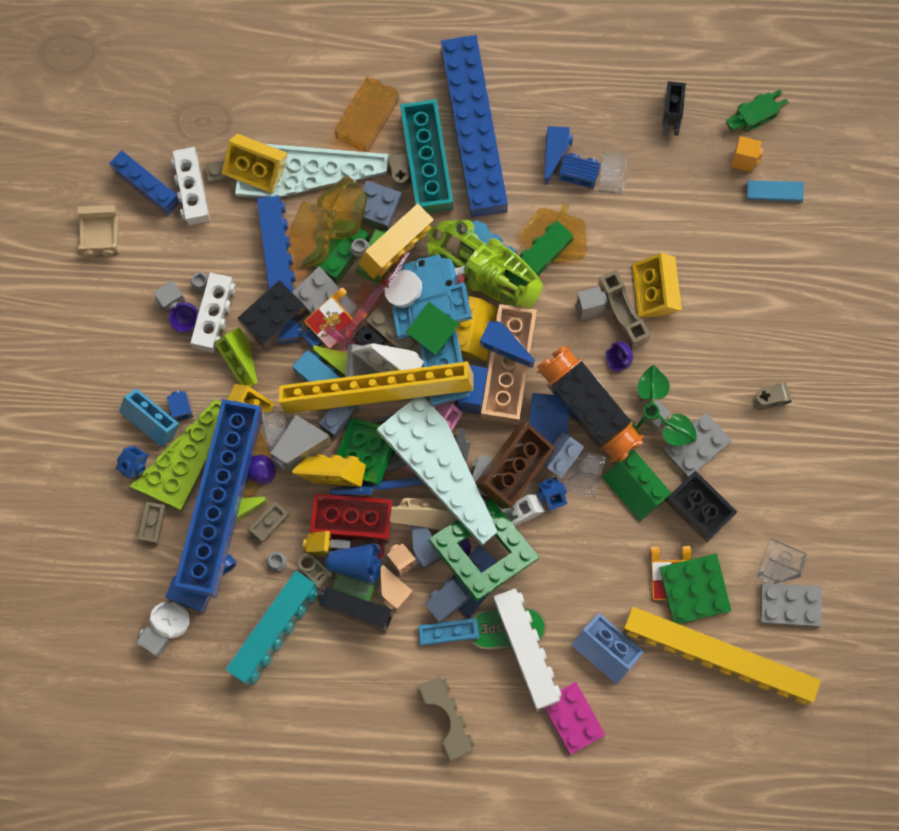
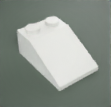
(388, 358)

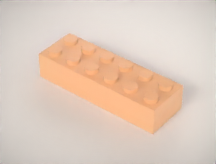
(507, 377)

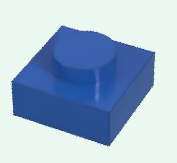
(311, 338)

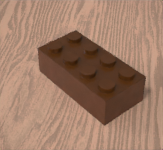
(515, 466)

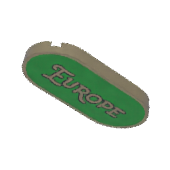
(492, 633)

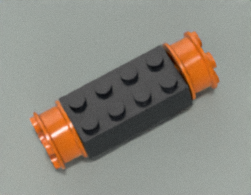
(590, 404)

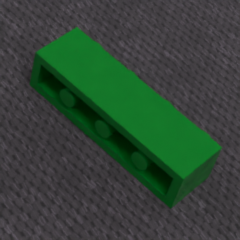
(544, 251)

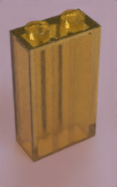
(367, 114)

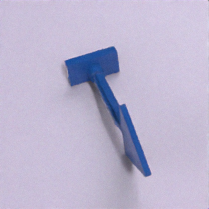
(367, 488)

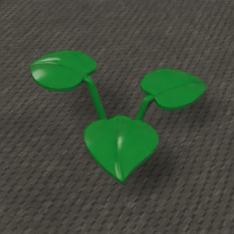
(654, 386)

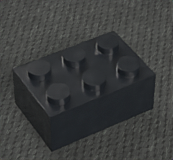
(272, 315)
(701, 506)

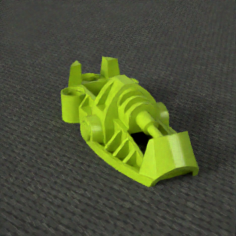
(486, 264)

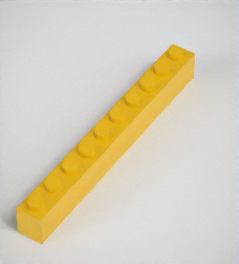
(376, 387)
(722, 656)

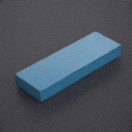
(775, 191)
(448, 631)

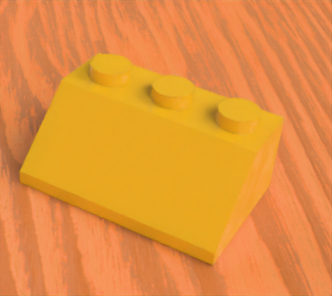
(254, 163)
(656, 286)
(471, 331)
(331, 470)

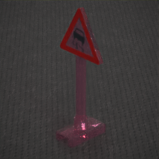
(345, 335)

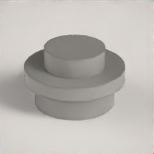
(359, 247)
(199, 281)
(276, 561)

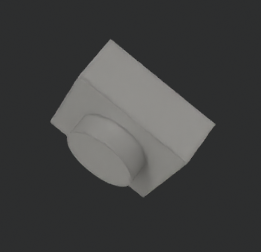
(339, 543)

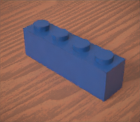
(144, 182)

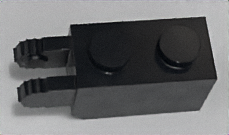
(673, 106)

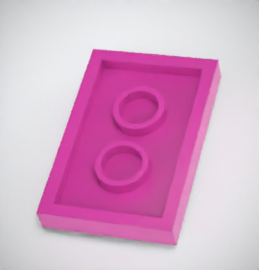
(574, 719)

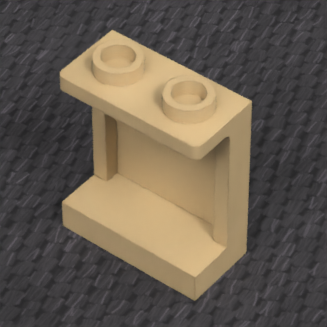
(99, 230)

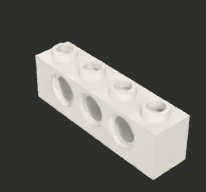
(199, 212)
(215, 284)

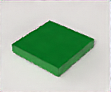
(432, 328)

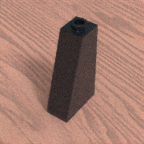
(356, 608)

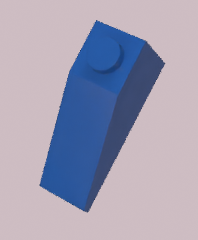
(557, 146)
(501, 341)

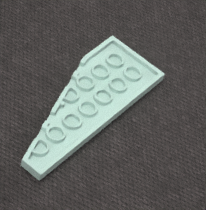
(317, 169)
(432, 453)

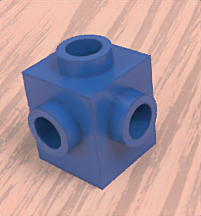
(132, 462)
(552, 493)

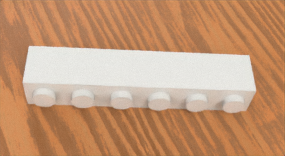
(526, 649)

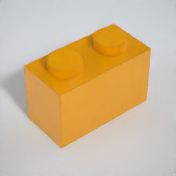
(747, 154)

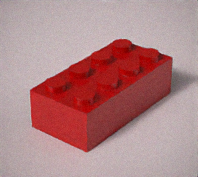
(352, 517)

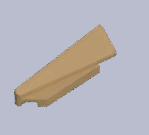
(422, 513)

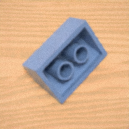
(607, 648)

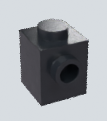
(368, 336)

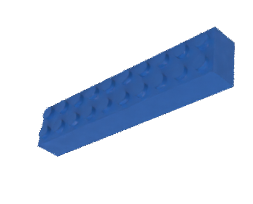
(474, 126)
(218, 499)

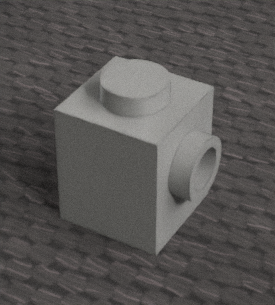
(168, 296)
(654, 425)
(152, 641)

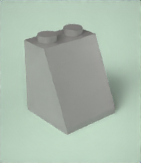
(297, 443)

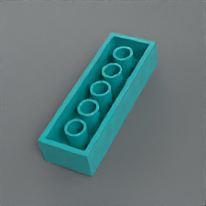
(426, 156)
(272, 629)

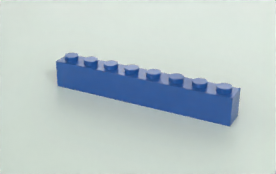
(276, 253)

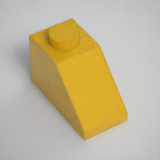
(247, 395)
(318, 544)

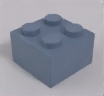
(380, 206)

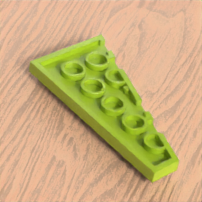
(181, 463)

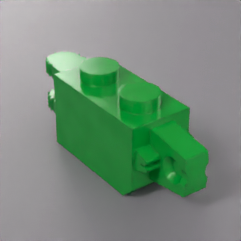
(757, 112)

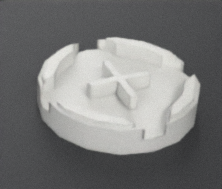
(404, 289)
(169, 619)

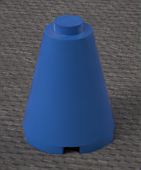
(356, 562)

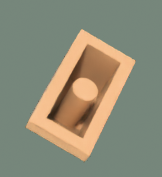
(401, 559)
(393, 590)

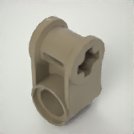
(399, 168)
(775, 396)
(316, 573)

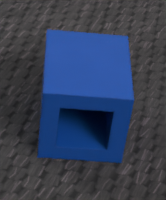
(180, 406)

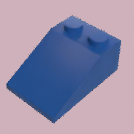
(548, 416)

